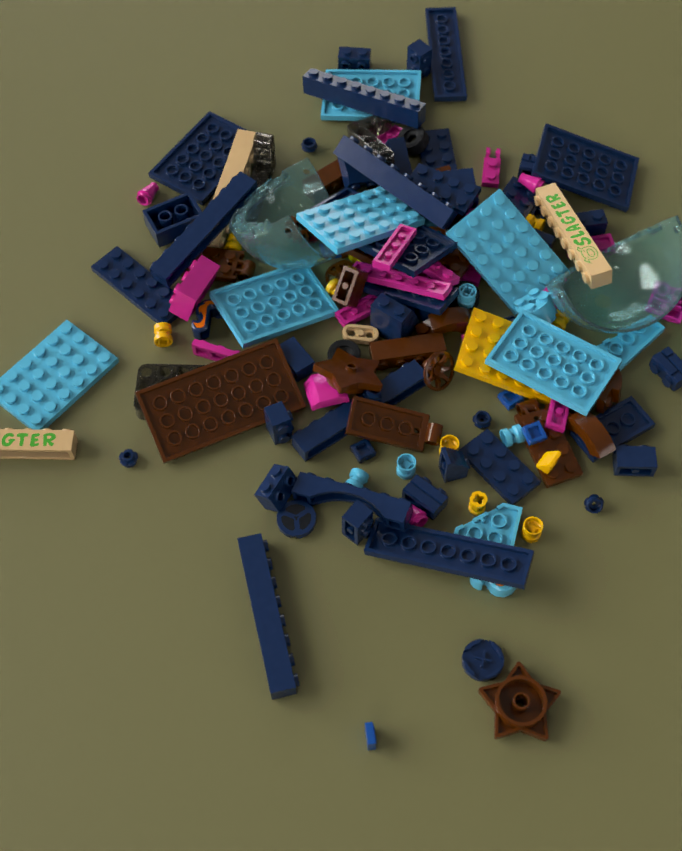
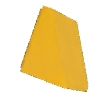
(548, 461)

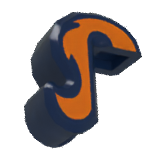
(204, 312)

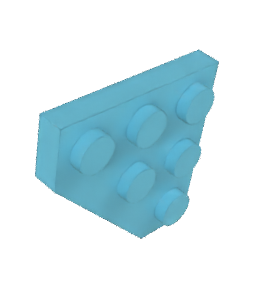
(496, 525)

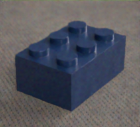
(170, 218)

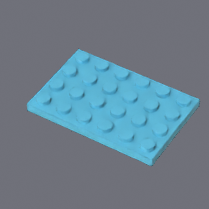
(395, 81)
(358, 219)
(505, 249)
(273, 304)
(553, 362)
(54, 376)

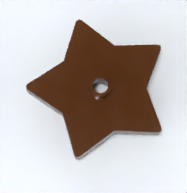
(349, 373)
(522, 689)

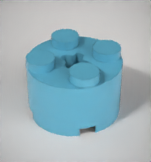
(538, 304)

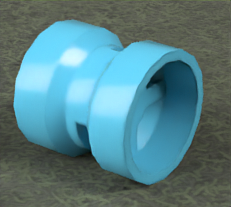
(467, 295)
(512, 435)
(406, 466)
(358, 477)

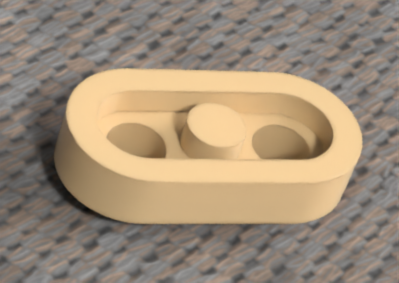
(360, 333)

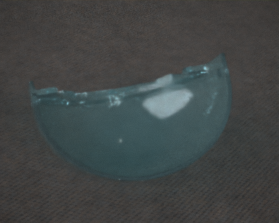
(267, 213)
(642, 287)

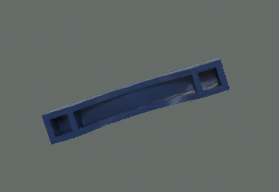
(315, 490)

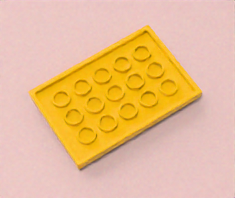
(479, 339)

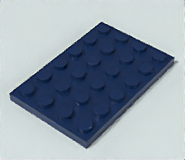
(198, 158)
(585, 167)

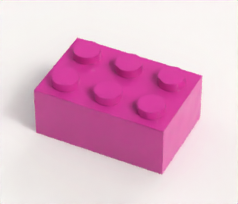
(193, 288)

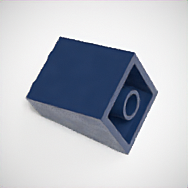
(392, 318)

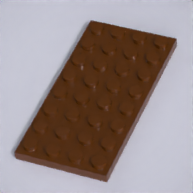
(218, 400)

